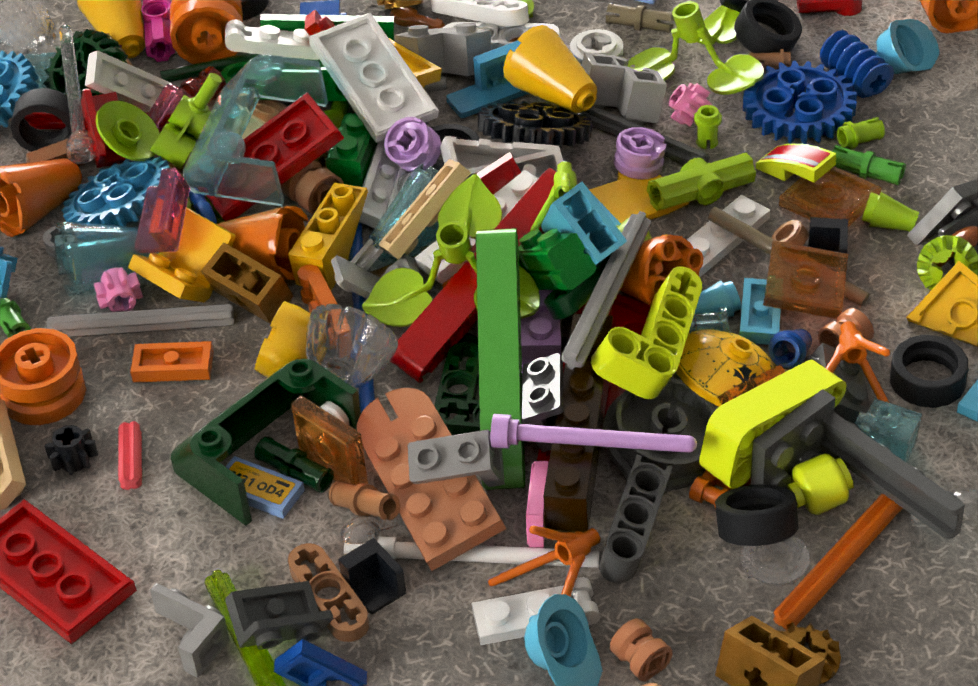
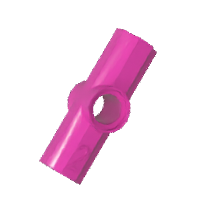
(157, 29)

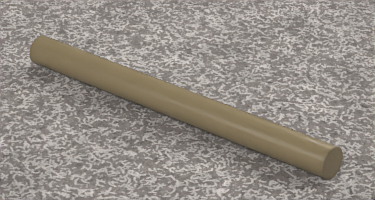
(764, 243)

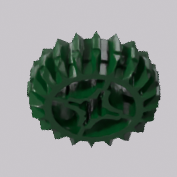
(84, 44)

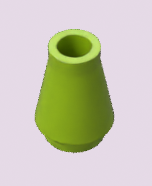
(888, 213)

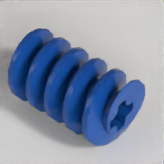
(857, 62)

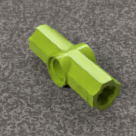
(701, 181)

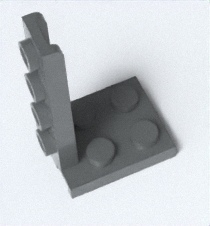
(819, 430)

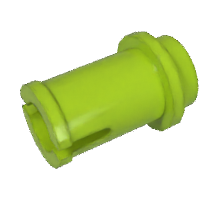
(707, 122)
(852, 134)

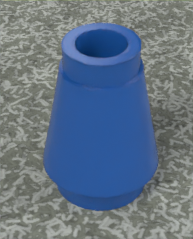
(789, 347)

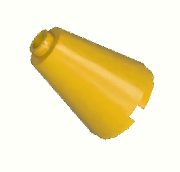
(119, 19)
(549, 71)

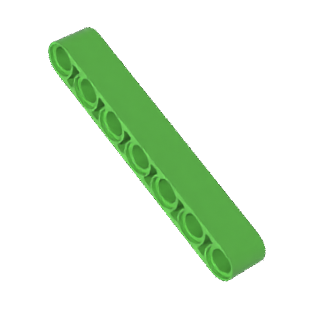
(500, 341)

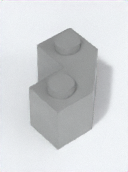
(448, 47)
(633, 92)

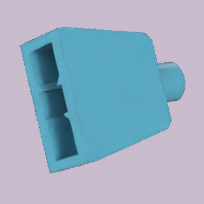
(582, 214)

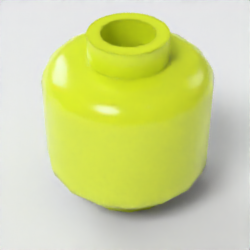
(821, 483)

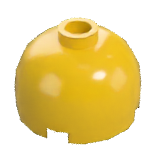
(285, 339)

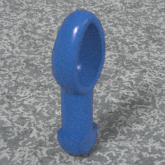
(202, 206)

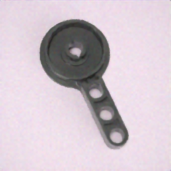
(649, 470)

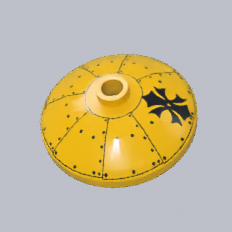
(720, 361)

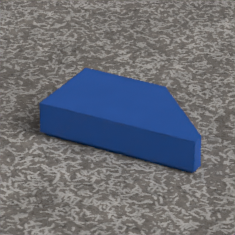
(314, 666)

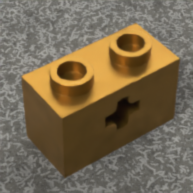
(246, 282)
(765, 657)

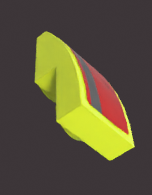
(797, 159)

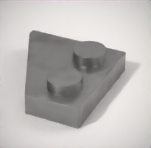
(953, 205)

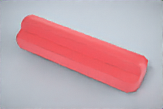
(129, 455)

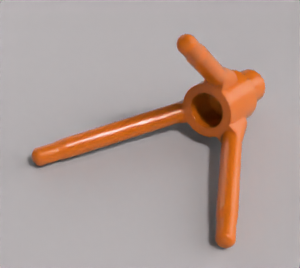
(853, 350)
(569, 549)

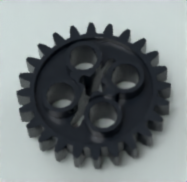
(534, 124)

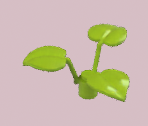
(732, 76)
(402, 293)

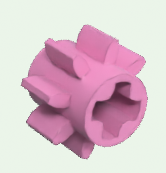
(687, 102)
(118, 290)

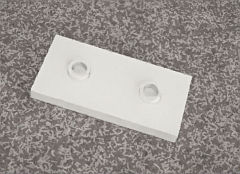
(372, 75)

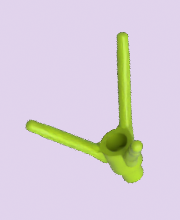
(564, 181)

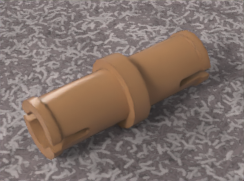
(364, 500)

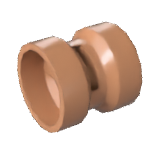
(831, 332)
(636, 645)

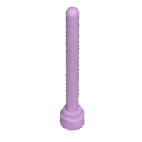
(509, 432)

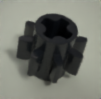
(71, 449)

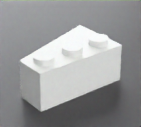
(479, 154)

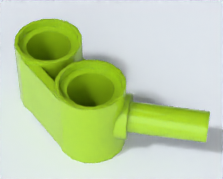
(186, 124)

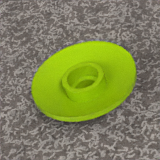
(127, 130)

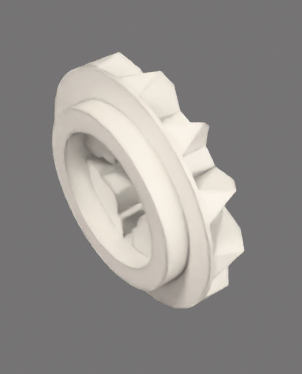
(604, 40)

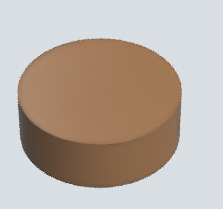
(791, 232)

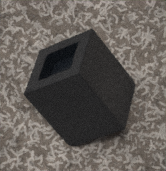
(828, 234)
(373, 575)

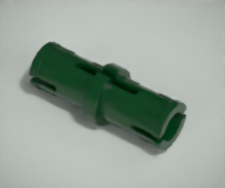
(294, 464)

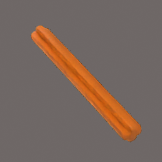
(836, 562)

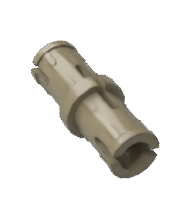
(639, 17)

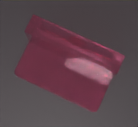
(163, 214)

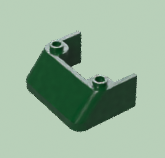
(200, 455)

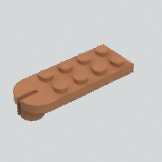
(442, 514)

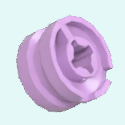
(412, 143)
(639, 153)

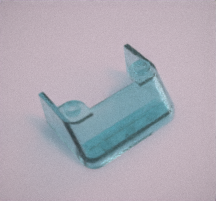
(217, 159)

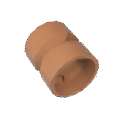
(310, 186)

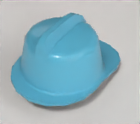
(908, 46)
(562, 643)

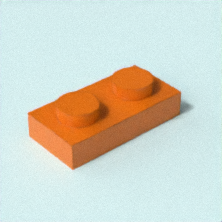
(172, 361)

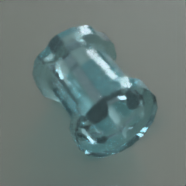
(711, 320)

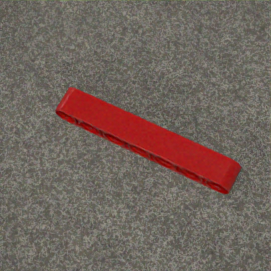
(453, 309)

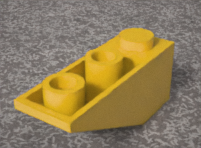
(329, 231)

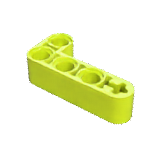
(649, 360)
(738, 422)

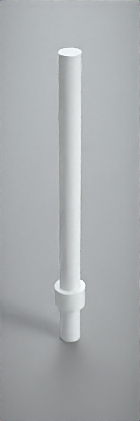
(480, 553)

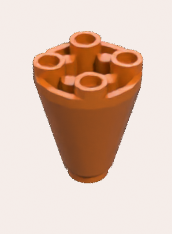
(655, 262)

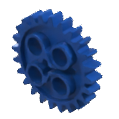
(817, 111)

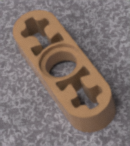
(330, 576)

